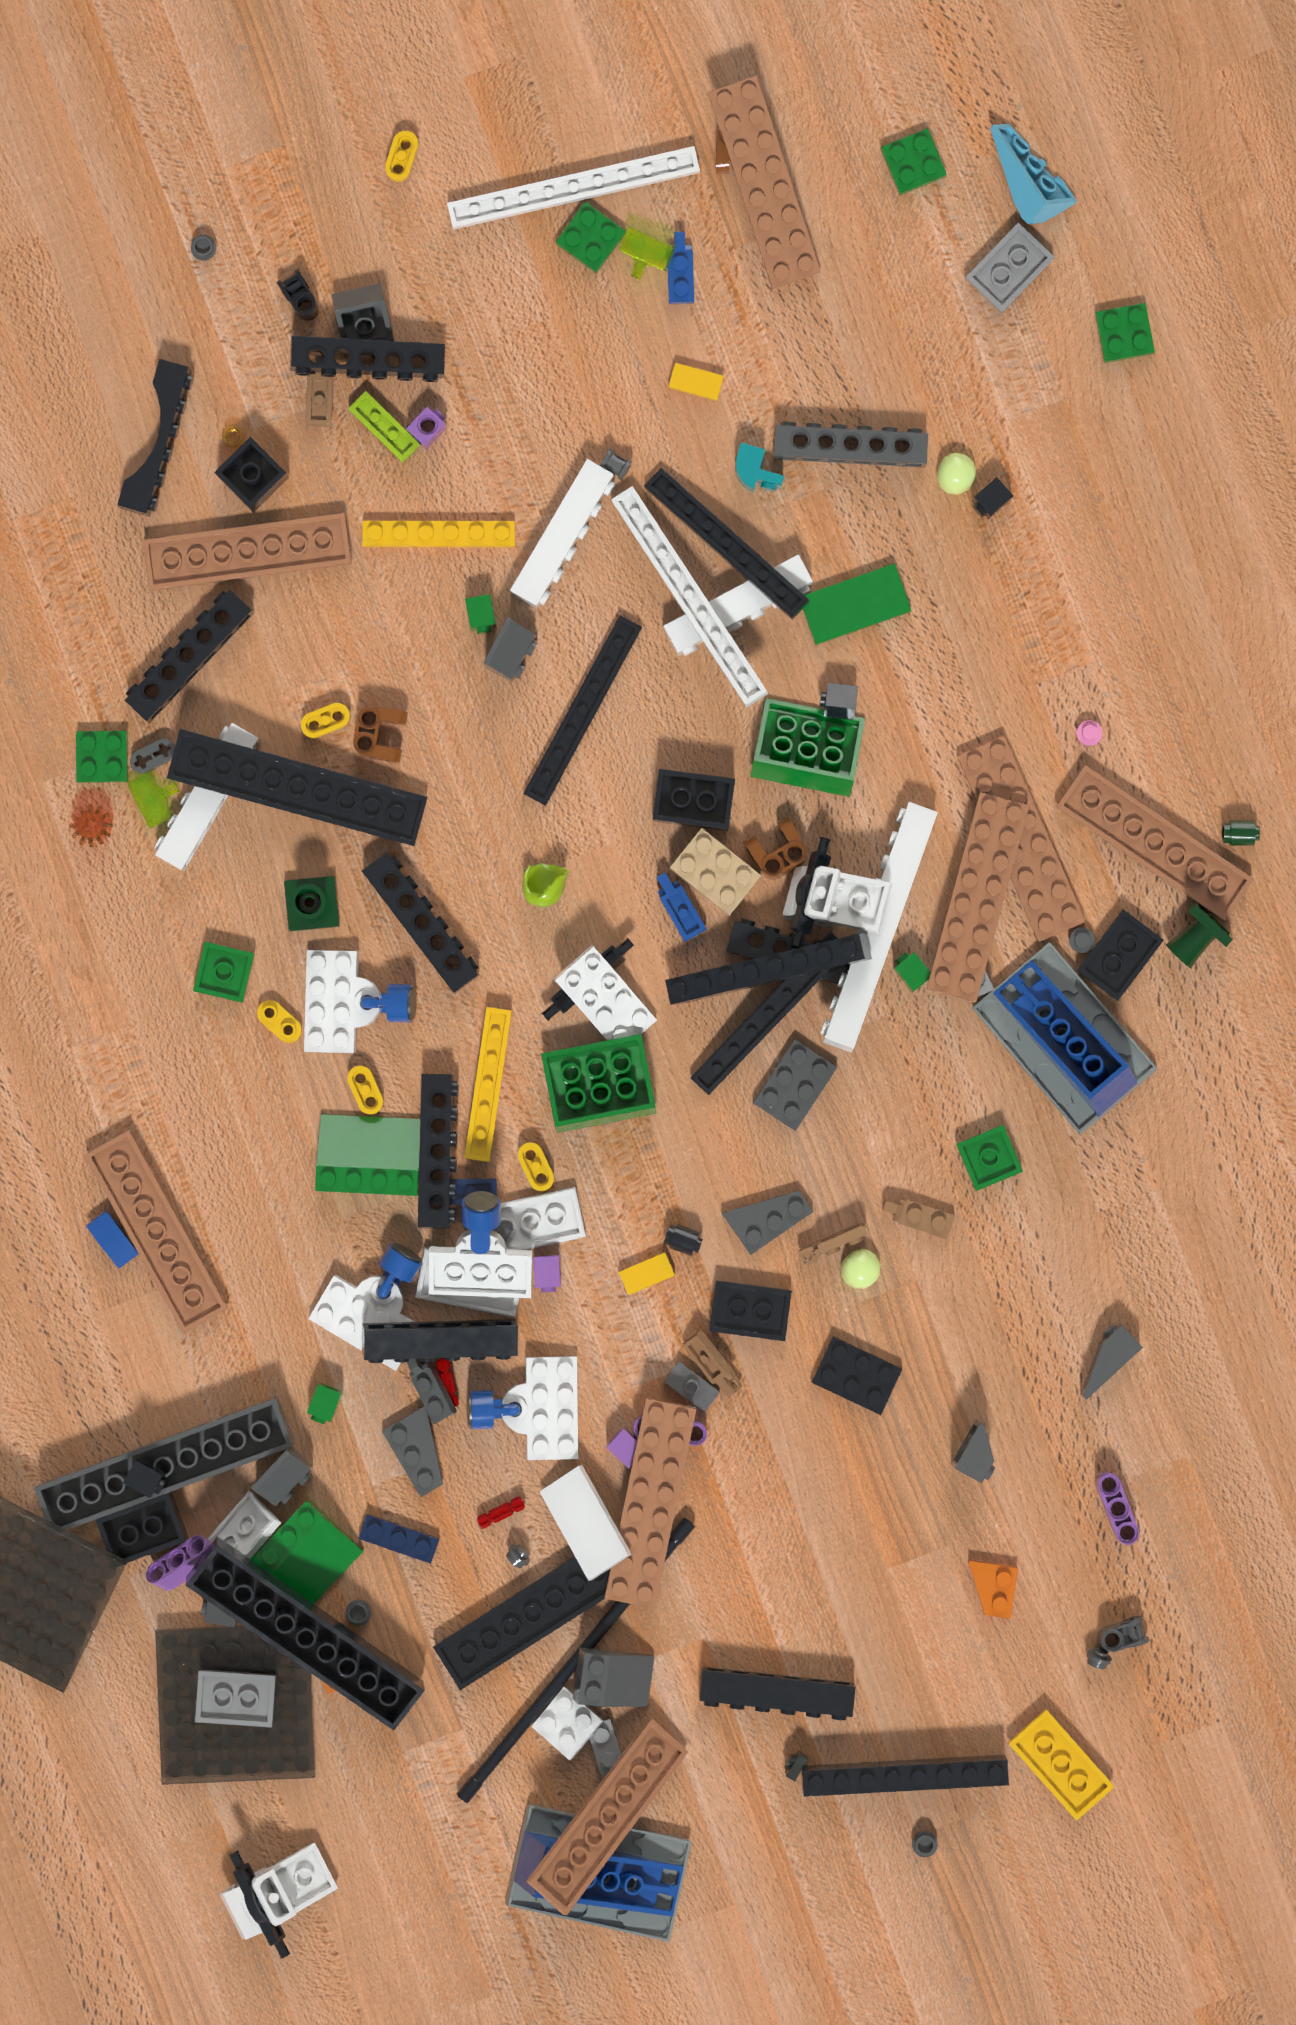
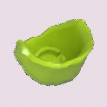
(544, 884)

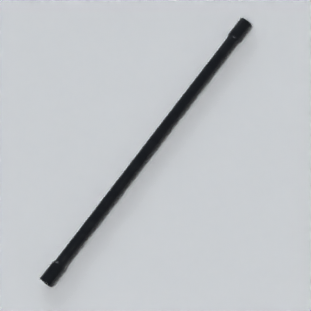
(476, 1781)

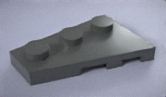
(767, 1219)
(415, 1449)

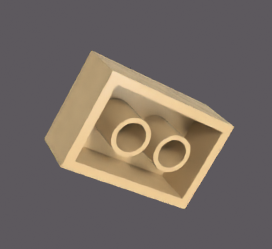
(715, 872)

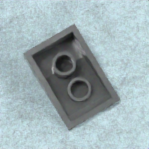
(612, 1678)

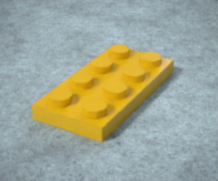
(1061, 1764)

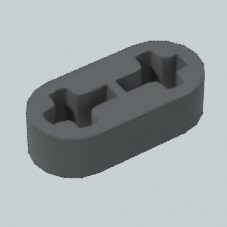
(150, 750)

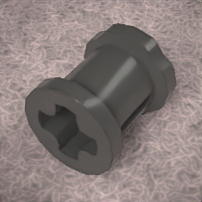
(616, 464)

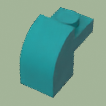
(748, 469)

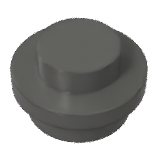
(203, 247)
(1081, 940)
(518, 1555)
(358, 1612)
(1098, 1658)
(924, 1844)

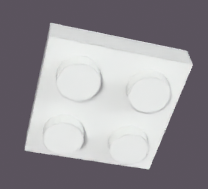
(567, 1724)

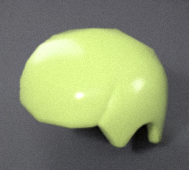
(956, 473)
(860, 1269)

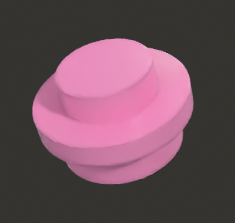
(1089, 733)

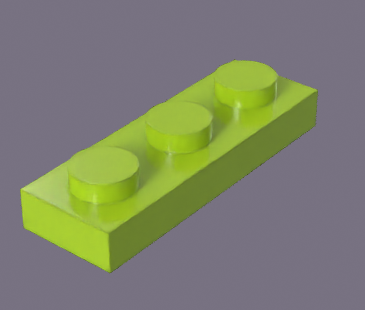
(384, 427)

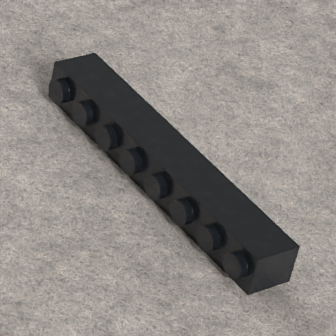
(768, 969)
(905, 1775)

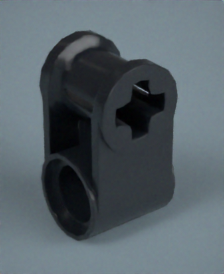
(296, 292)

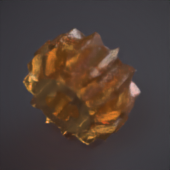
(99, 827)

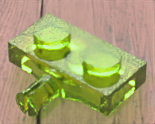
(646, 251)
(152, 799)

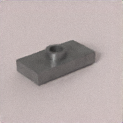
(691, 1386)

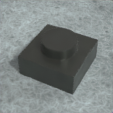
(795, 1765)

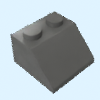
(363, 314)
(510, 650)
(975, 1454)
(282, 1476)

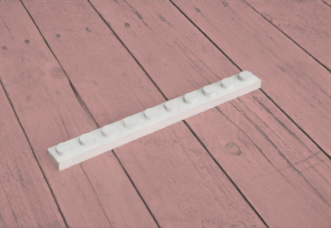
(573, 187)
(689, 597)

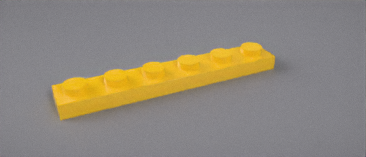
(439, 534)
(488, 1084)

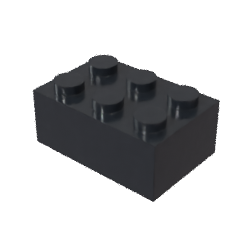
(693, 800)
(143, 1528)

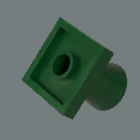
(325, 908)
(1198, 936)

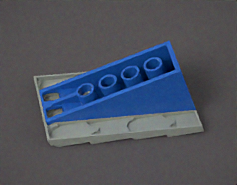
(1064, 1038)
(631, 1892)

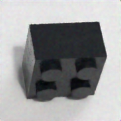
(251, 474)

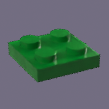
(913, 162)
(590, 237)
(1124, 333)
(101, 756)
(224, 972)
(989, 1157)

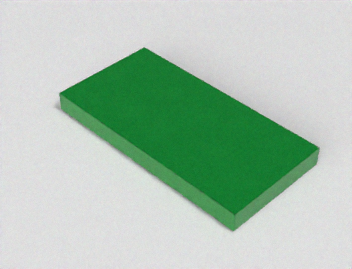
(855, 604)

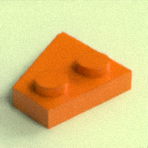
(995, 1587)

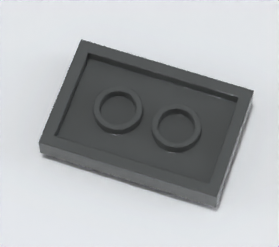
(795, 1085)

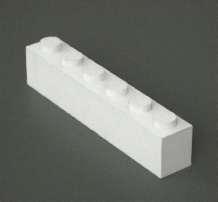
(562, 534)
(736, 607)
(198, 811)

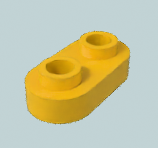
(401, 157)
(324, 717)
(279, 1021)
(365, 1090)
(536, 1166)

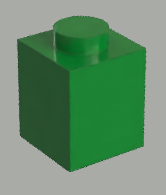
(480, 614)
(911, 971)
(324, 1403)

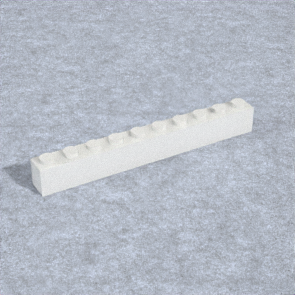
(862, 977)

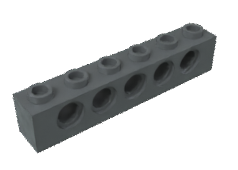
(812, 452)

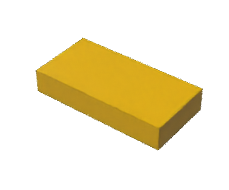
(696, 382)
(646, 1273)

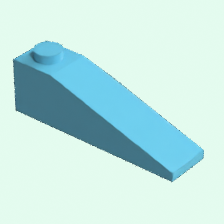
(1032, 187)

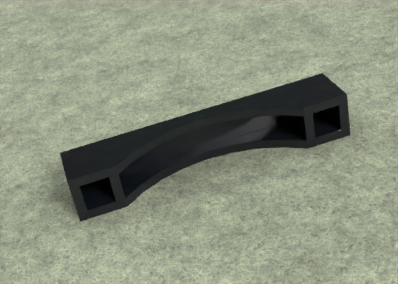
(140, 489)

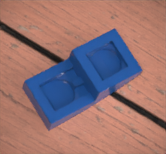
(112, 1239)

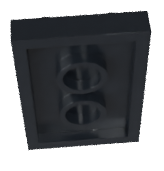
(1120, 955)
(750, 1310)
(856, 1375)

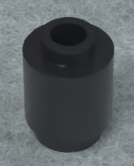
(683, 1239)

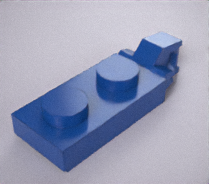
(681, 273)
(680, 908)

